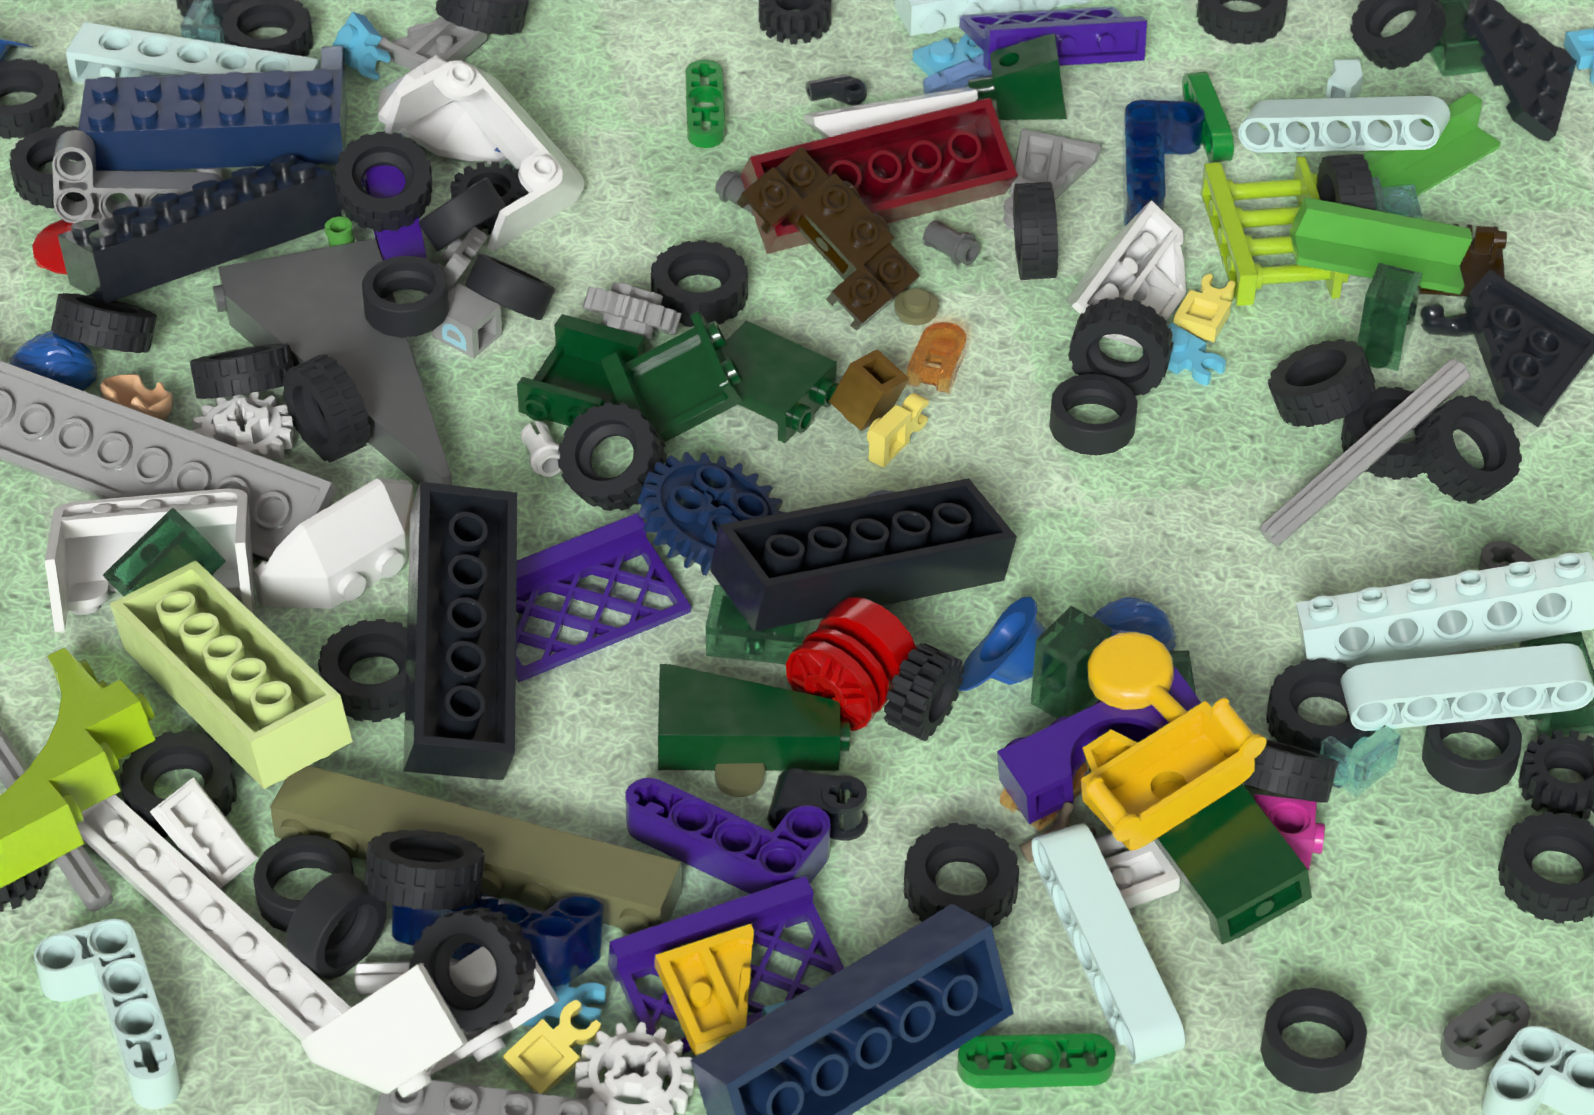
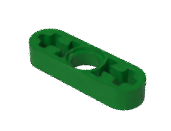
(709, 93)
(1217, 133)
(1047, 1045)

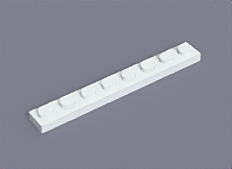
(210, 918)

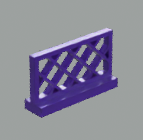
(1080, 33)
(576, 559)
(765, 910)

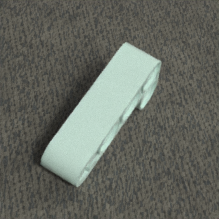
(110, 961)
(1541, 1069)

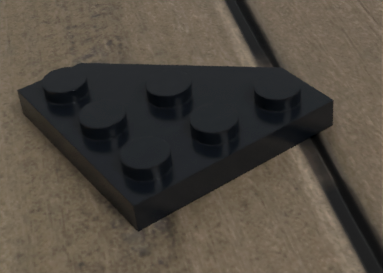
(1524, 63)
(1526, 347)

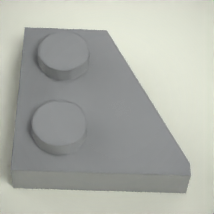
(432, 39)
(1053, 159)
(460, 254)

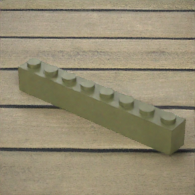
(520, 857)

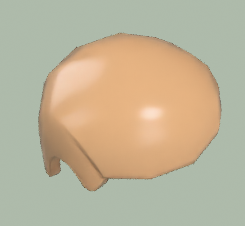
(130, 392)

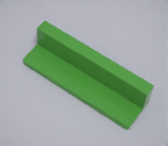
(1456, 149)
(1359, 239)

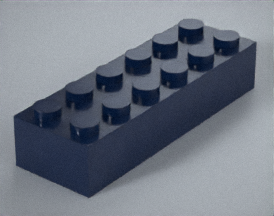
(215, 119)
(863, 1025)

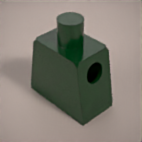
(1024, 81)

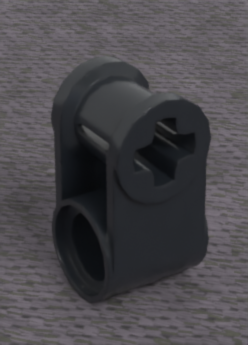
(824, 791)

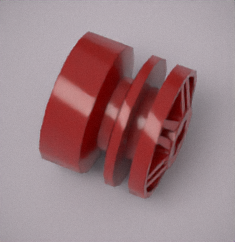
(852, 659)

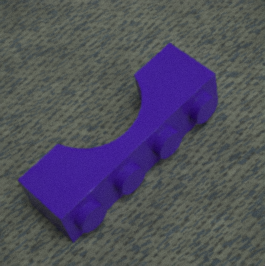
(1043, 766)

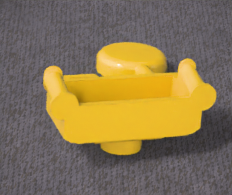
(1176, 770)

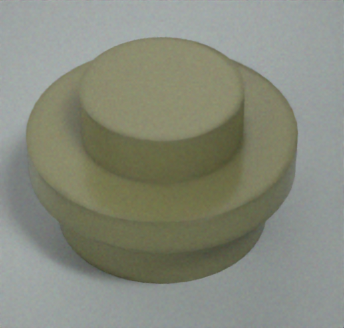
(916, 306)

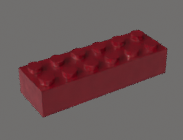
(905, 165)

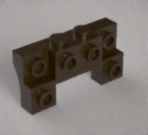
(839, 228)

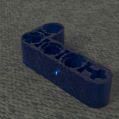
(1149, 133)
(563, 937)

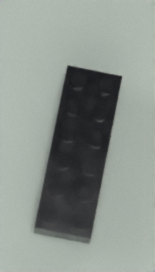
(198, 228)
(869, 548)
(461, 632)

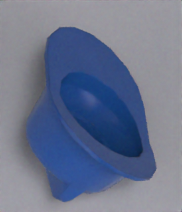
(1008, 648)

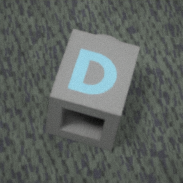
(470, 323)

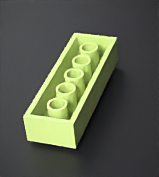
(231, 674)

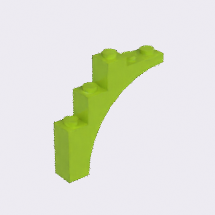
(72, 770)

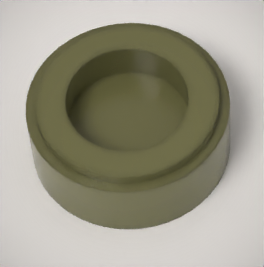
(740, 779)

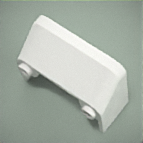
(542, 167)
(96, 533)
(410, 1033)

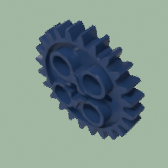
(692, 498)

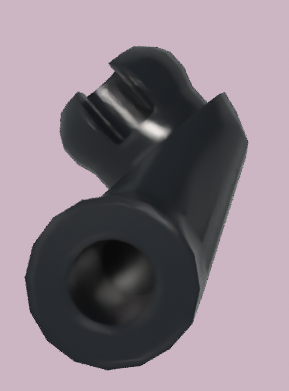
(841, 88)
(1437, 324)

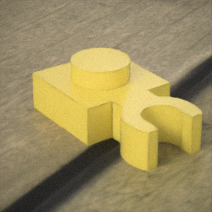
(1205, 311)
(893, 431)
(547, 1054)

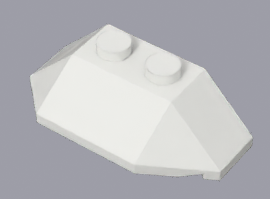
(859, 117)
(445, 131)
(1137, 265)
(340, 549)

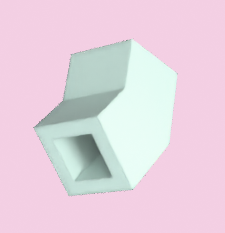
(1345, 79)

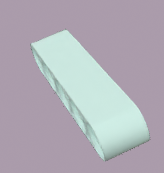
(1361, 116)
(1467, 687)
(1107, 943)

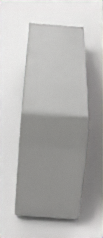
(99, 185)

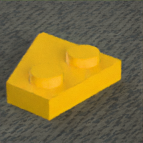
(709, 985)

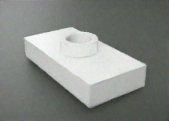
(203, 833)

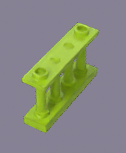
(1238, 249)

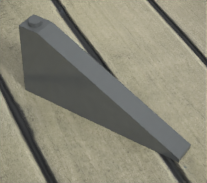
(319, 309)

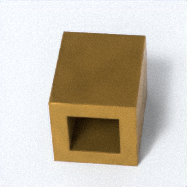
(868, 389)

